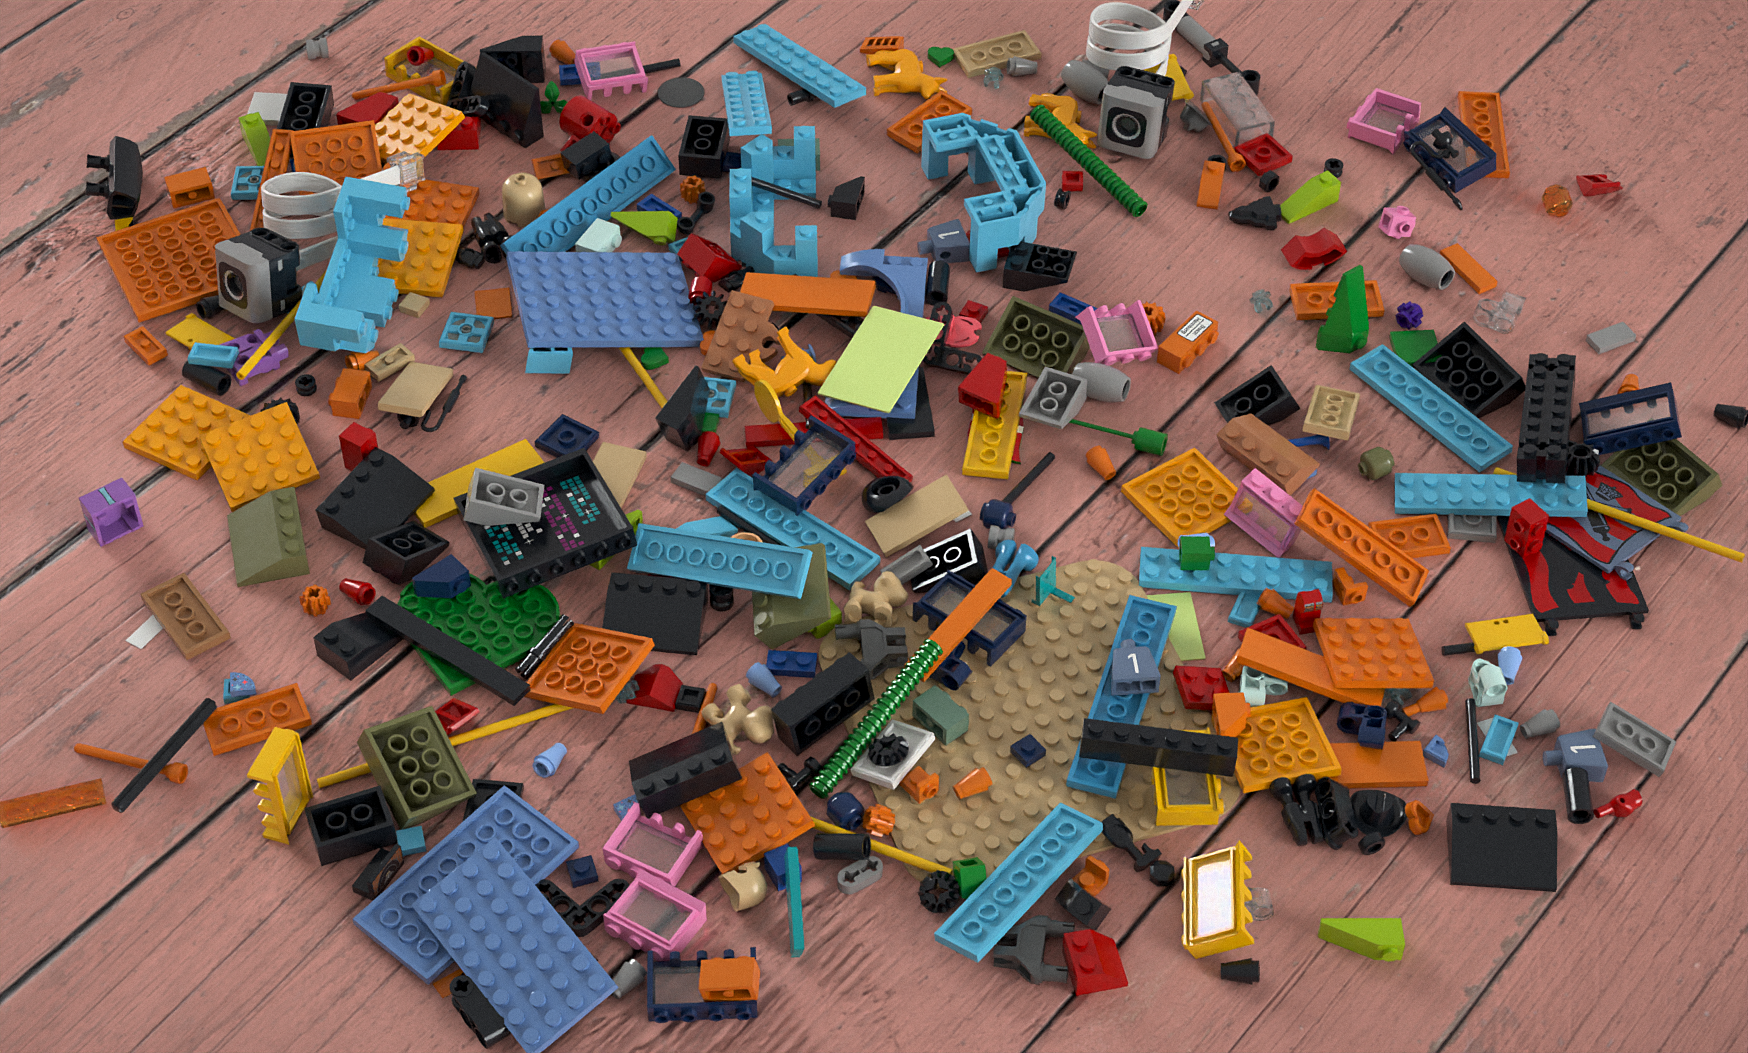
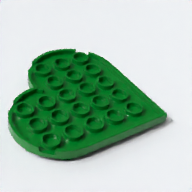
(485, 623)

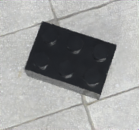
(704, 147)
(351, 825)

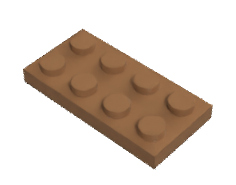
(185, 616)

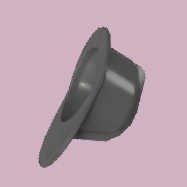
(1193, 117)

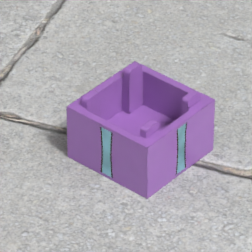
(111, 512)

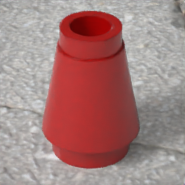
(418, 55)
(707, 447)
(358, 591)

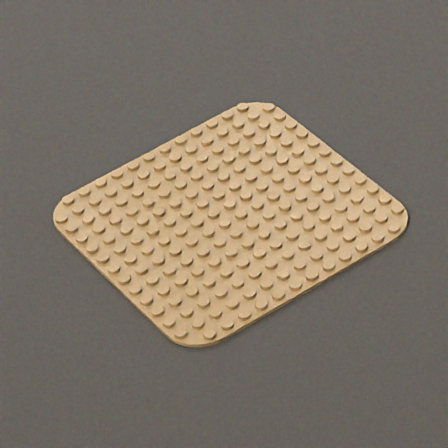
(1036, 689)

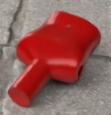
(1620, 805)

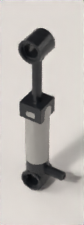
(1212, 49)

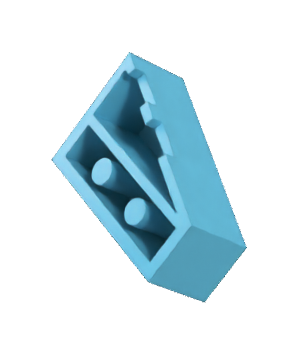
(549, 360)

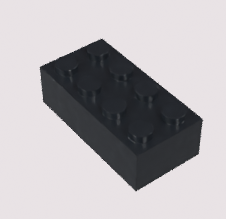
(306, 107)
(823, 703)

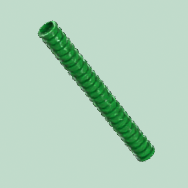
(1089, 161)
(876, 719)

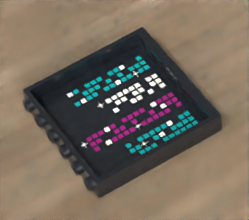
(575, 528)

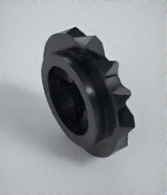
(888, 757)
(946, 900)

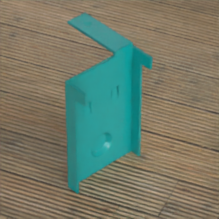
(1046, 584)

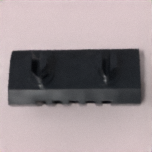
(123, 180)

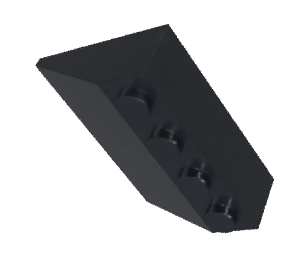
(512, 101)
(1471, 372)
(373, 499)
(658, 608)
(684, 770)
(1502, 847)

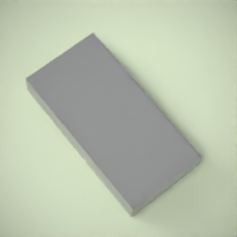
(1610, 337)
(694, 479)
(909, 564)

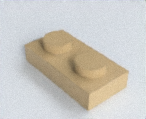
(389, 362)

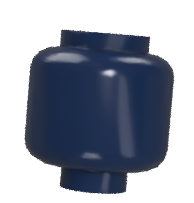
(997, 514)
(845, 810)

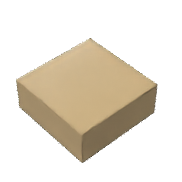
(414, 305)

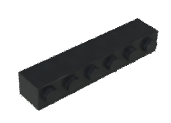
(1158, 747)

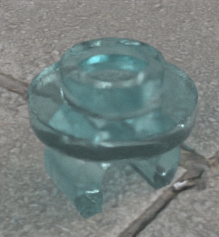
(993, 74)
(1261, 297)
(628, 691)
(1394, 693)

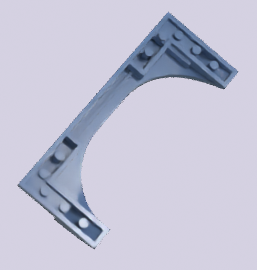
(908, 280)

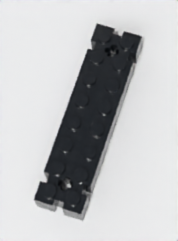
(1546, 418)

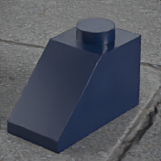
(442, 579)

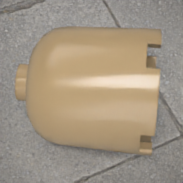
(522, 199)

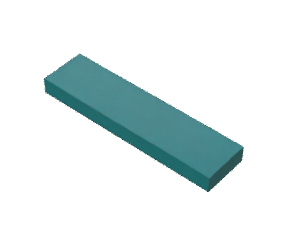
(794, 902)

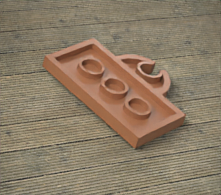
(741, 331)

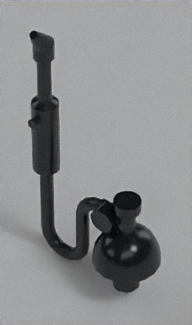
(1442, 142)
(412, 421)

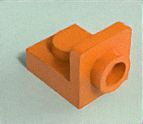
(1346, 589)
(920, 784)
(1093, 875)

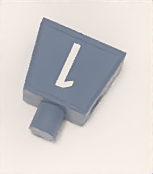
(946, 243)
(1133, 670)
(1578, 751)

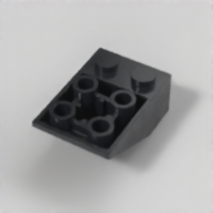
(521, 55)
(1037, 266)

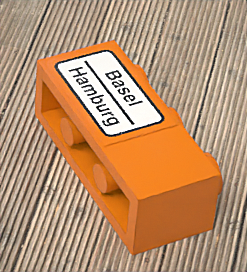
(1187, 342)

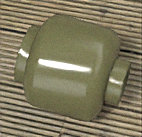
(1376, 463)

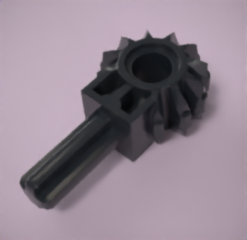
(1582, 459)

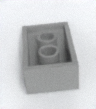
(1055, 398)
(502, 499)

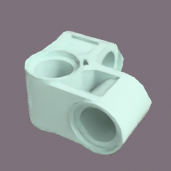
(1487, 683)
(1258, 684)

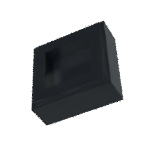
(690, 698)

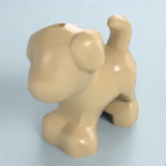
(887, 594)
(756, 724)

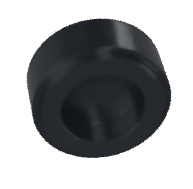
(1371, 843)

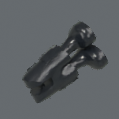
(490, 235)
(1301, 816)

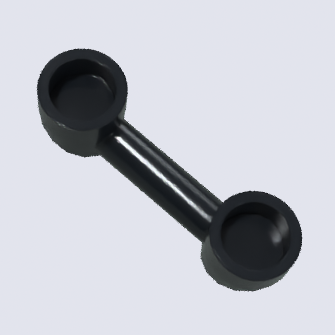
(704, 205)

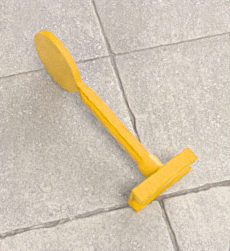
(772, 409)

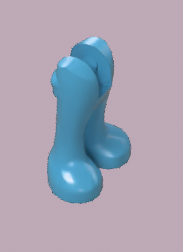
(1023, 559)

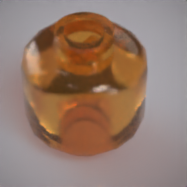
(1557, 200)

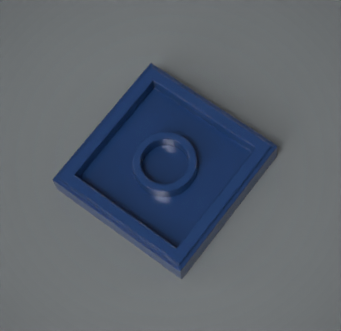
(566, 437)

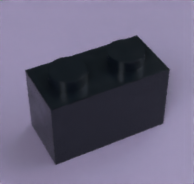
(586, 155)

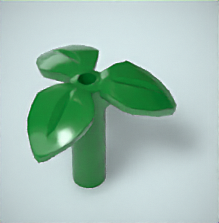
(552, 94)

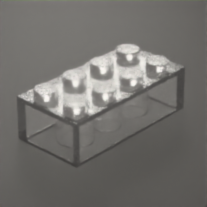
(1237, 108)

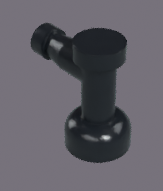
(1406, 723)
(794, 779)

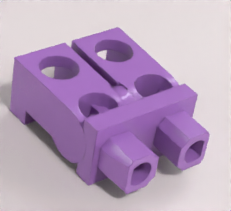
(247, 346)

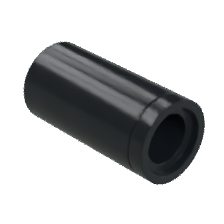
(937, 282)
(207, 377)
(1577, 796)
(841, 846)

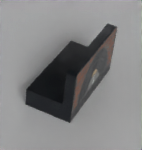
(379, 873)

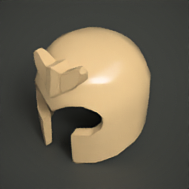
(746, 887)

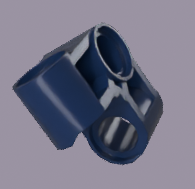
(952, 670)
(1364, 721)

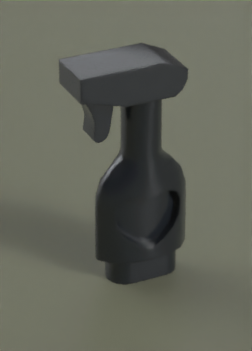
(470, 257)
(735, 278)
(1121, 837)

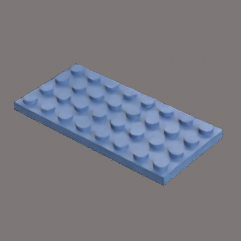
(521, 829)
(514, 947)

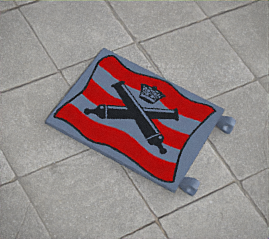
(1606, 539)

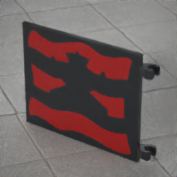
(1569, 587)

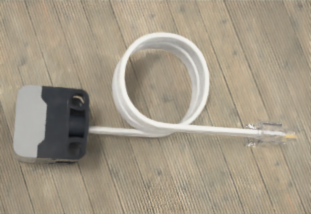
(1134, 99)
(260, 266)

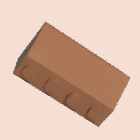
(1267, 451)

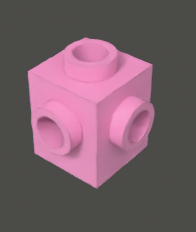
(1397, 222)

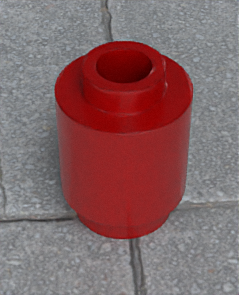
(697, 287)

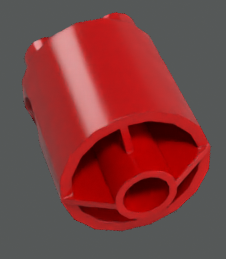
(584, 116)

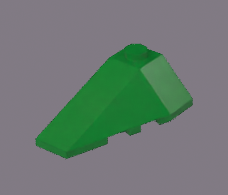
(1348, 318)

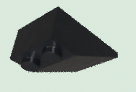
(1262, 396)
(684, 413)
(403, 551)
(959, 554)
(354, 644)

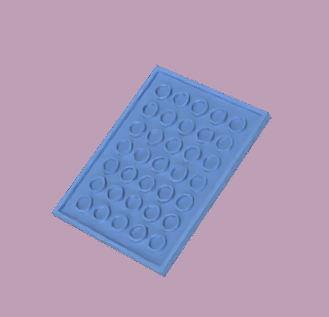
(603, 299)

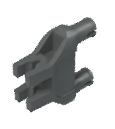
(880, 646)
(1025, 946)

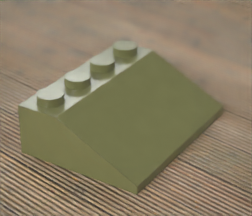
(1037, 339)
(1666, 474)
(268, 539)
(785, 618)
(415, 767)

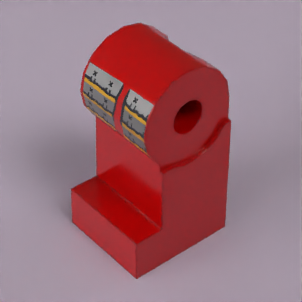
(1306, 609)

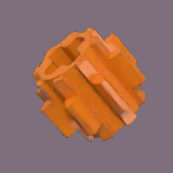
(692, 188)
(315, 600)
(878, 820)

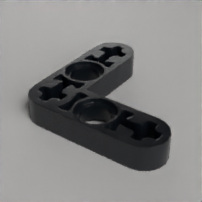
(459, 96)
(943, 352)
(578, 913)

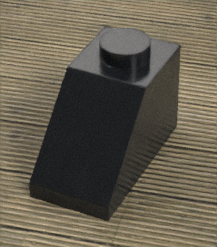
(847, 199)
(1082, 904)

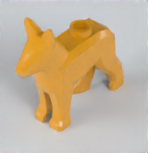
(907, 75)
(1066, 111)
(790, 372)

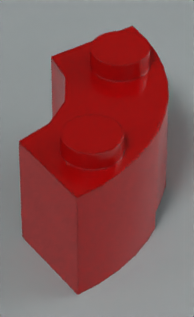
(1312, 250)

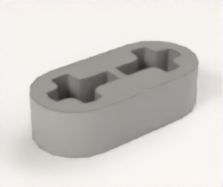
(860, 875)

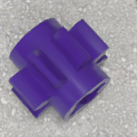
(1409, 315)

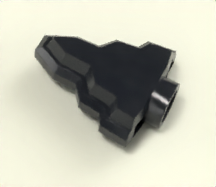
(1258, 213)

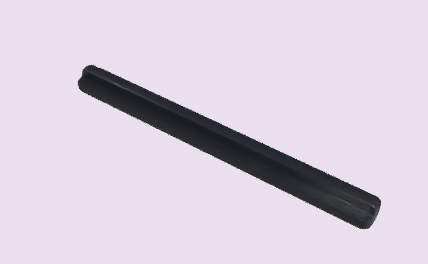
(163, 755)

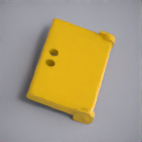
(1181, 87)
(198, 331)
(1505, 632)

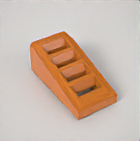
(888, 43)

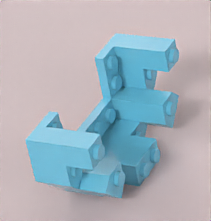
(997, 155)
(754, 208)
(352, 293)

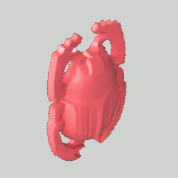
(961, 332)

